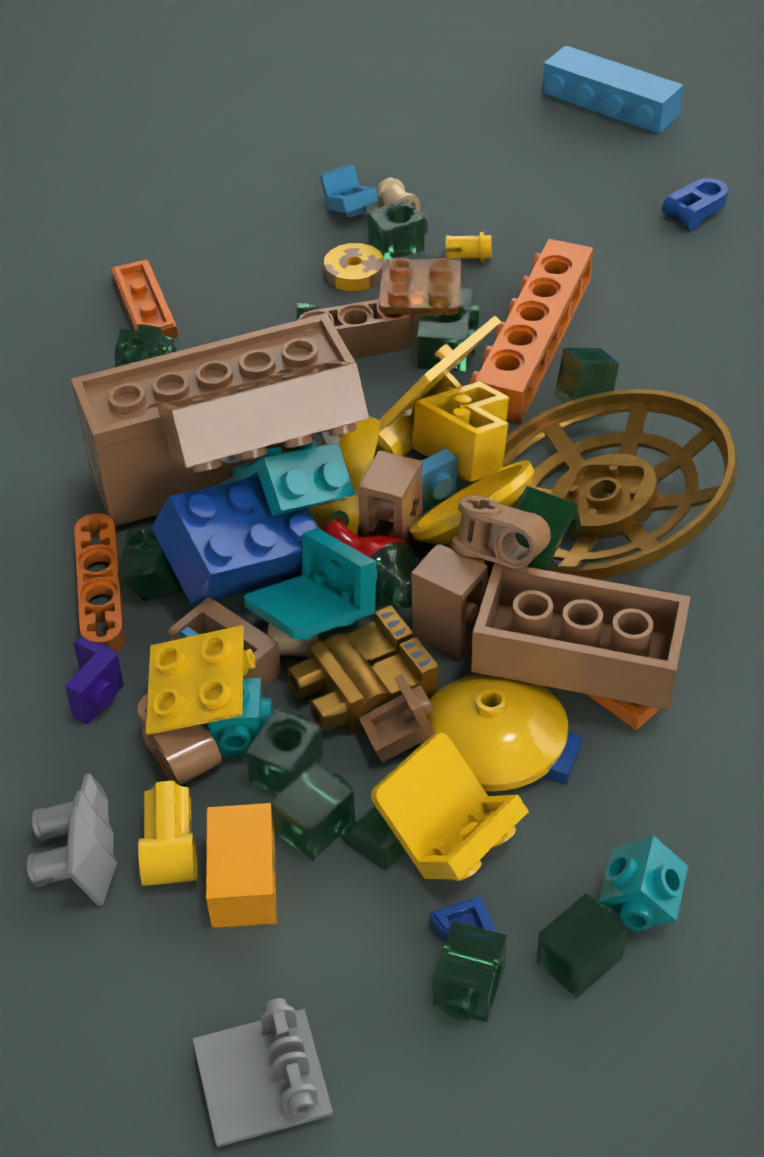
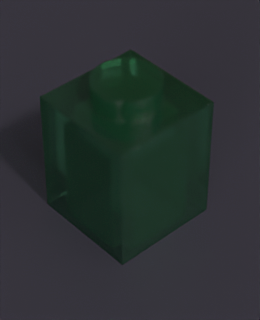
(585, 373)
(582, 944)

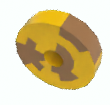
(353, 267)

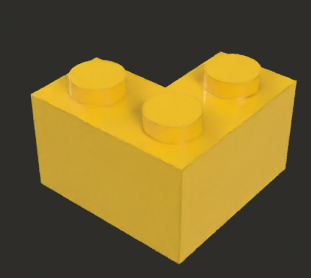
(468, 424)

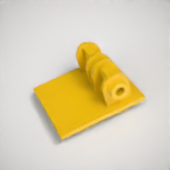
(197, 680)

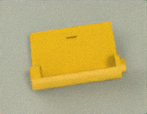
(398, 422)

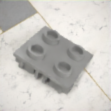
(262, 1075)

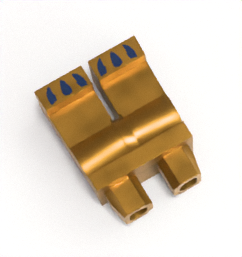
(359, 671)

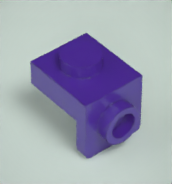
(96, 681)

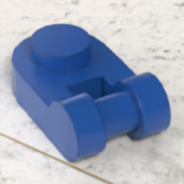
(702, 196)

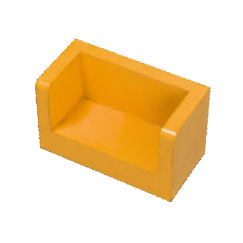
(241, 866)

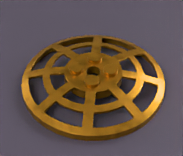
(627, 477)

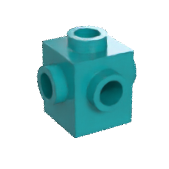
(236, 734)
(644, 883)

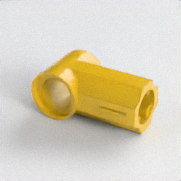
(168, 846)

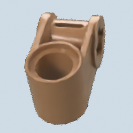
(490, 529)
(181, 751)

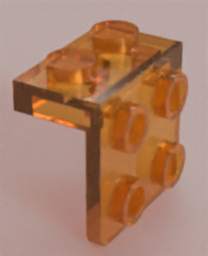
(420, 286)

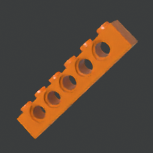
(536, 324)

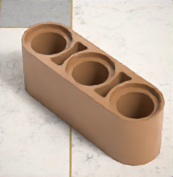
(367, 329)

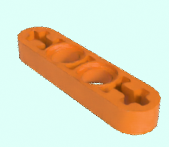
(102, 582)

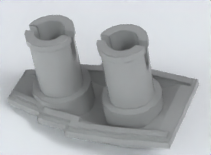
(89, 849)

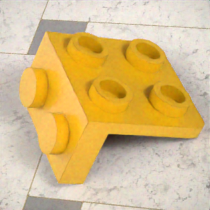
(444, 811)

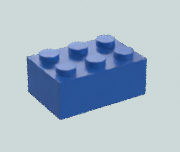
(228, 541)

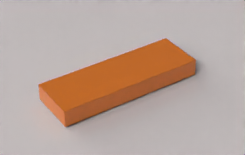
(143, 297)

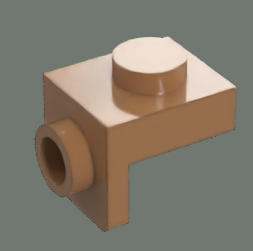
(399, 722)

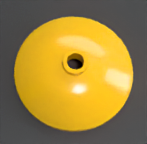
(503, 486)
(501, 728)

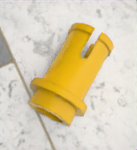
(469, 247)

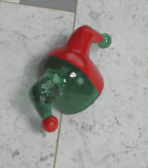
(393, 559)

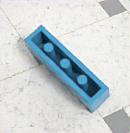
(612, 89)

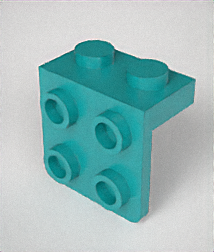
(299, 478)
(330, 593)

